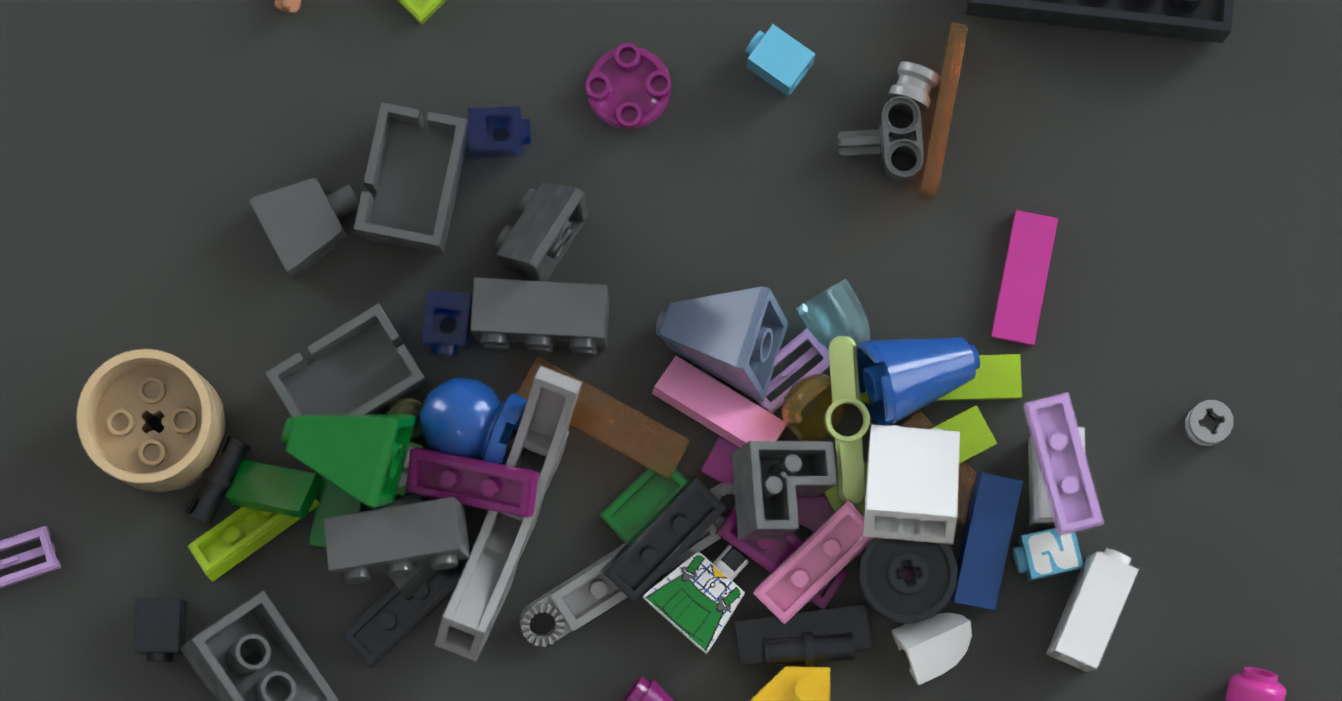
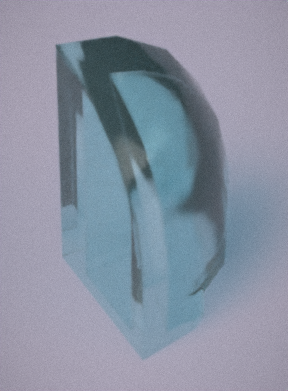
(835, 314)

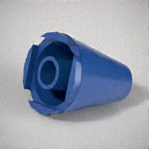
(912, 373)

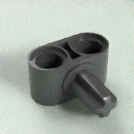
(889, 141)

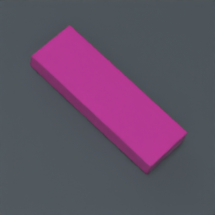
(1024, 278)

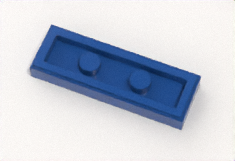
(986, 539)

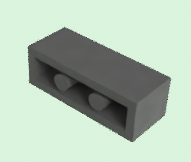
(397, 540)

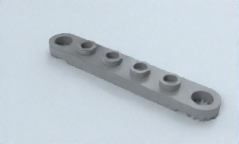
(592, 593)

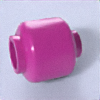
(1255, 685)

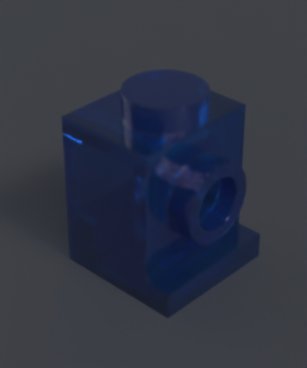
(484, 123)
(443, 306)

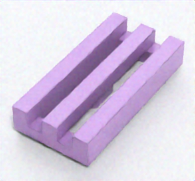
(795, 366)
(47, 550)

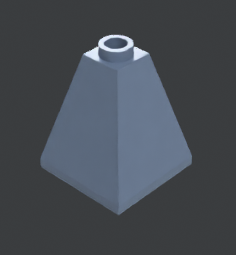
(728, 336)

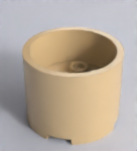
(117, 413)

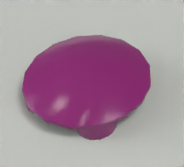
(628, 87)

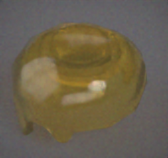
(806, 406)

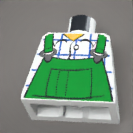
(700, 596)

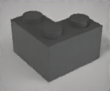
(770, 478)

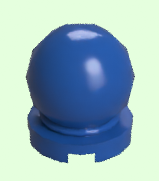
(470, 420)

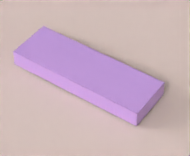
(1063, 464)

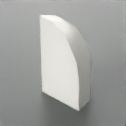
(934, 644)

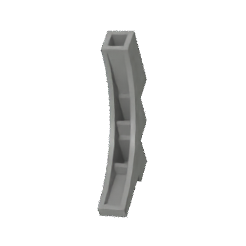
(504, 536)

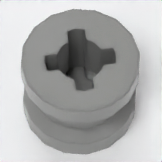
(915, 82)
(1200, 425)

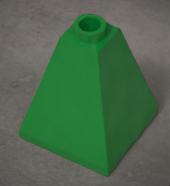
(354, 451)

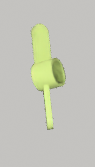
(846, 391)

